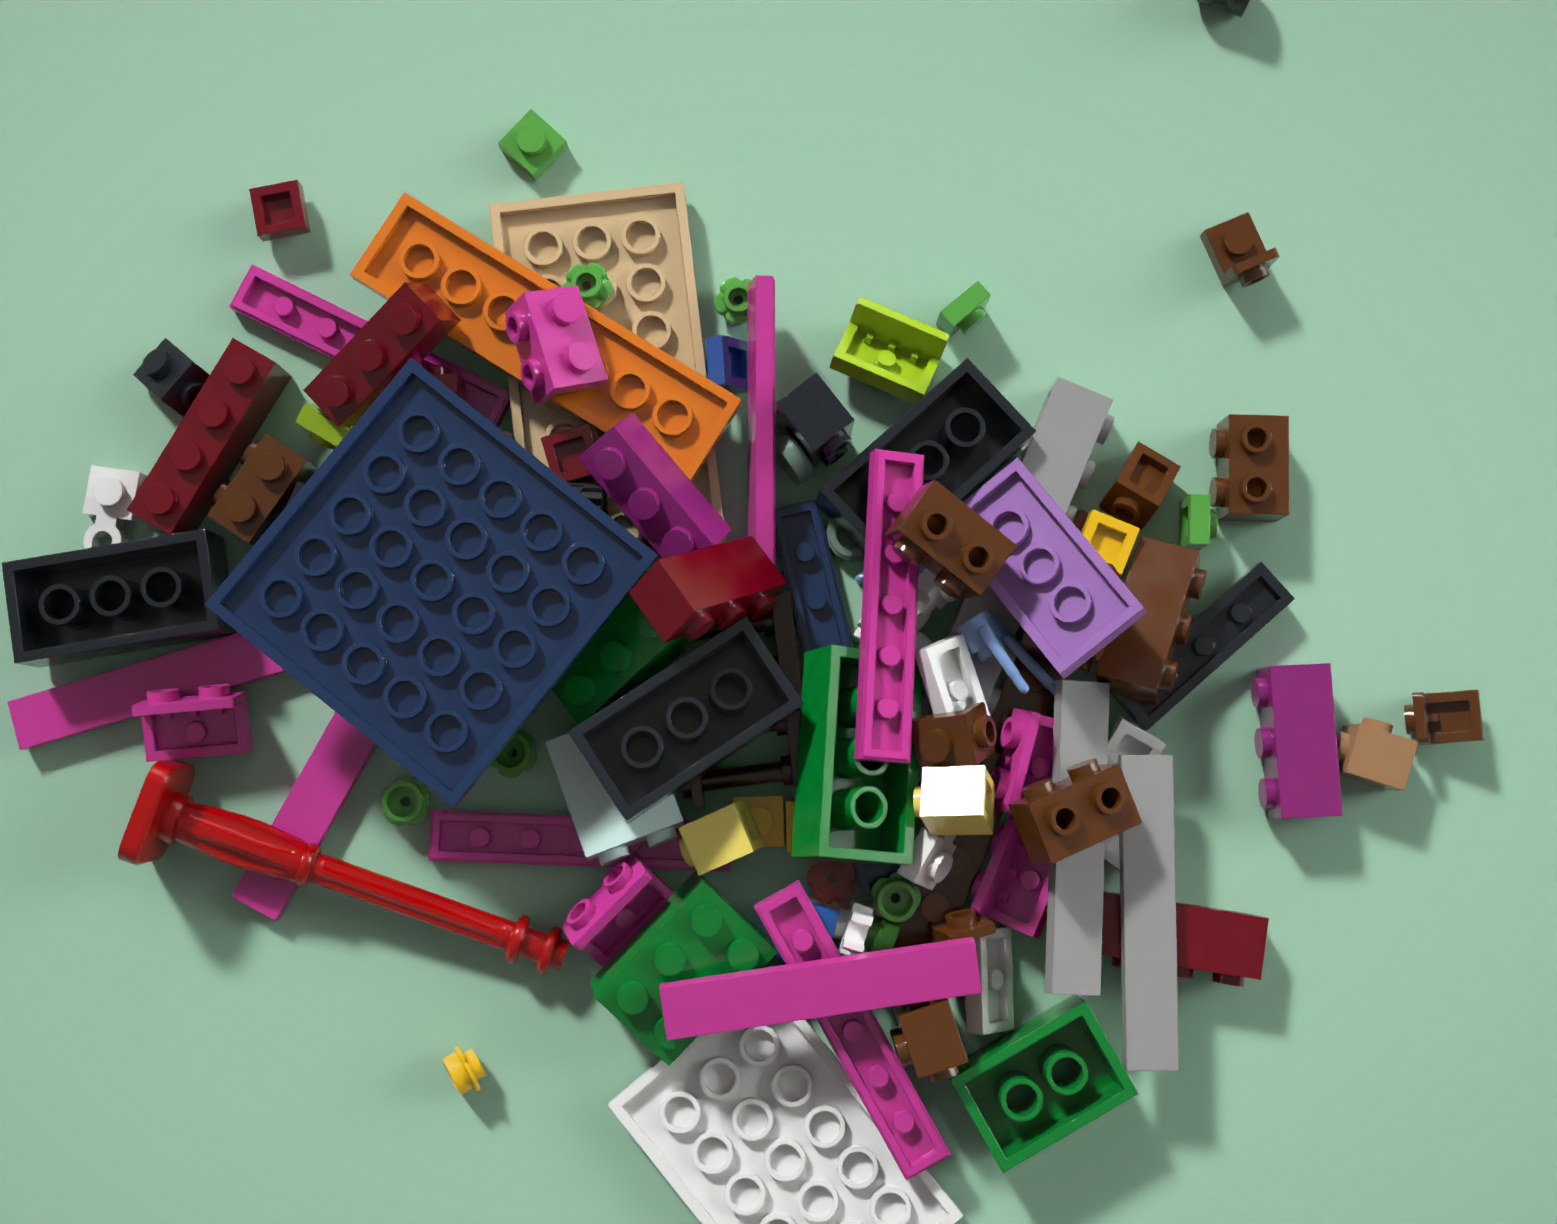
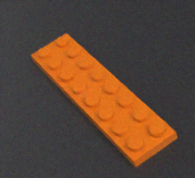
(480, 285)

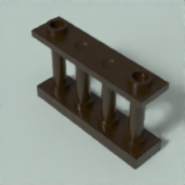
(777, 623)

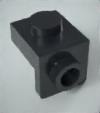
(172, 376)

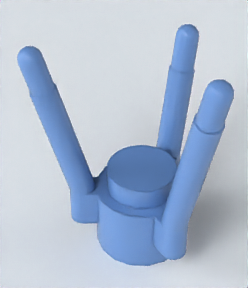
(989, 638)

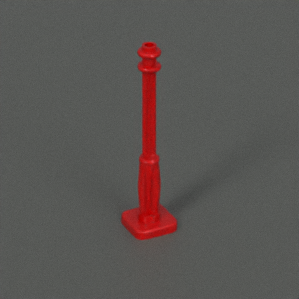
(169, 816)

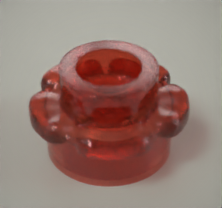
(827, 892)

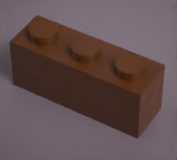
(1140, 658)

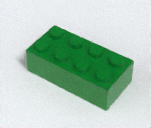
(843, 804)

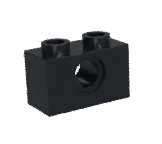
(815, 421)

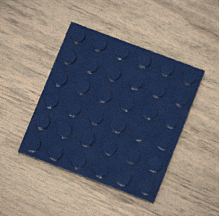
(432, 582)

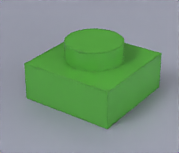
(533, 145)
(965, 311)
(1196, 521)

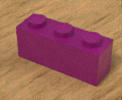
(653, 490)
(1297, 741)

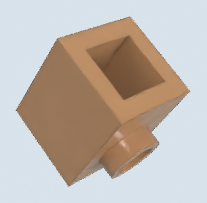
(1374, 754)

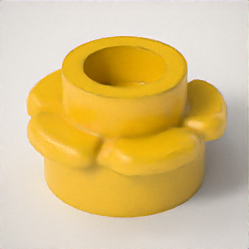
(464, 1070)

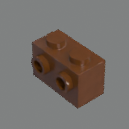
(1251, 468)
(259, 488)
(949, 541)
(1074, 812)
(928, 1039)

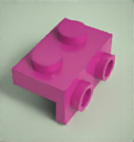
(554, 343)
(194, 724)
(1025, 756)
(1012, 886)
(616, 909)

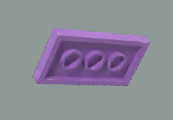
(1054, 576)

